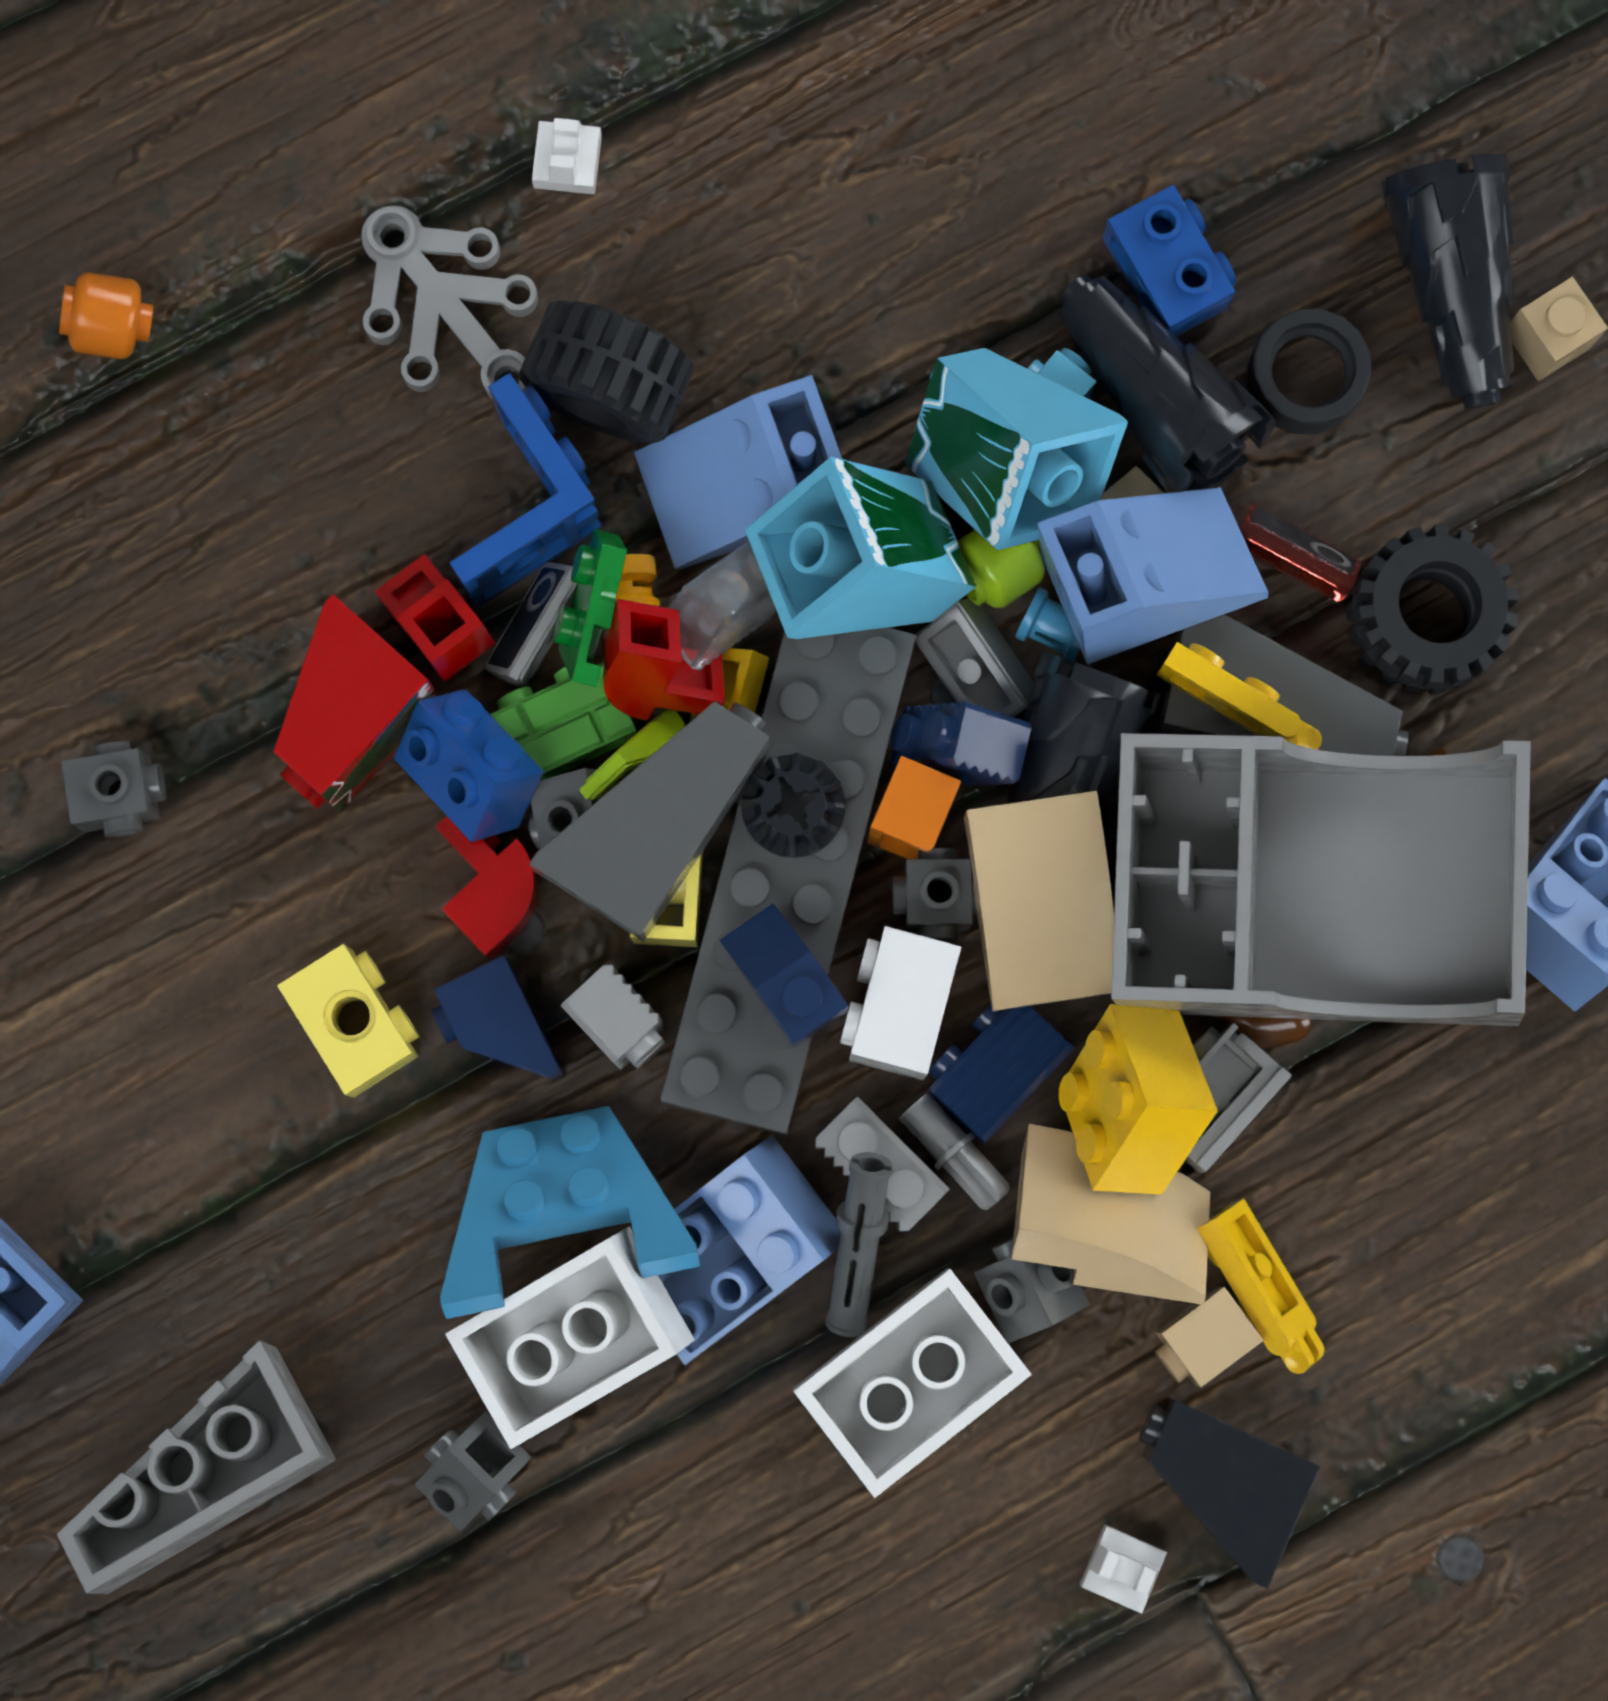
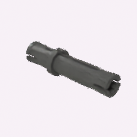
(865, 1187)

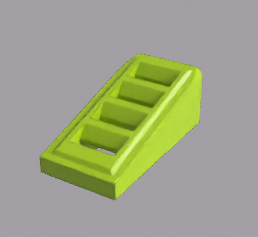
(632, 754)

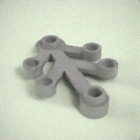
(439, 294)

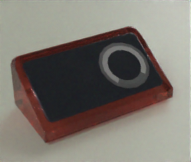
(1299, 553)

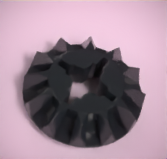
(782, 834)

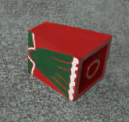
(346, 709)

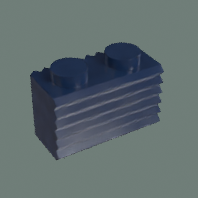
(962, 742)
(998, 1068)

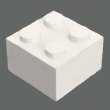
(903, 1004)

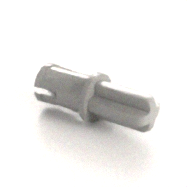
(955, 1152)

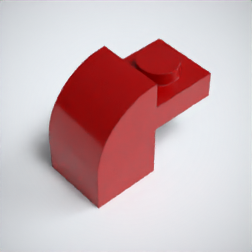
(435, 618)
(646, 664)
(501, 896)

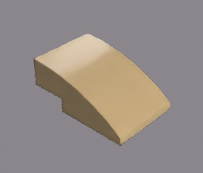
(1042, 899)
(1108, 1237)

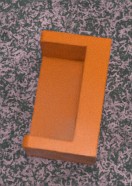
(913, 809)

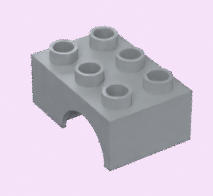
(1321, 881)

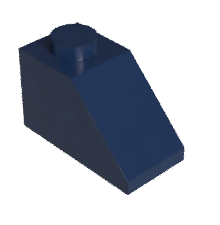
(784, 975)
(495, 1019)

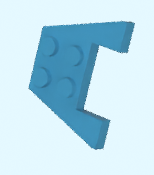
(554, 1183)

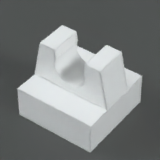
(566, 156)
(1123, 1568)

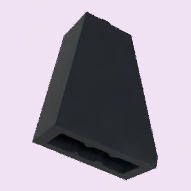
(1230, 1482)

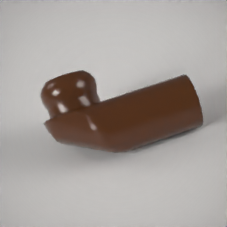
(1270, 1031)

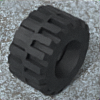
(607, 371)
(1461, 569)

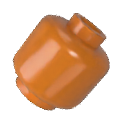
(104, 315)

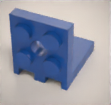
(547, 528)

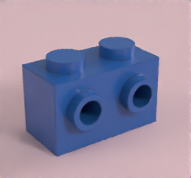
(1169, 260)
(468, 764)

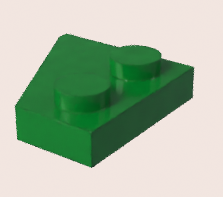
(579, 627)

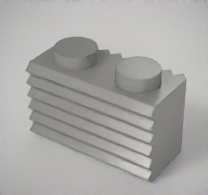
(616, 1018)
(911, 1184)

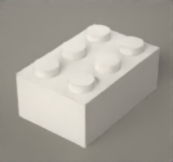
(569, 1339)
(911, 1382)

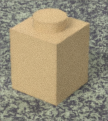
(1556, 328)
(1206, 1338)

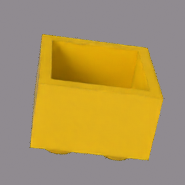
(1136, 1100)

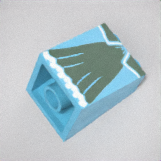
(1010, 445)
(858, 552)

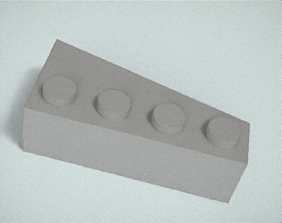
(217, 1463)

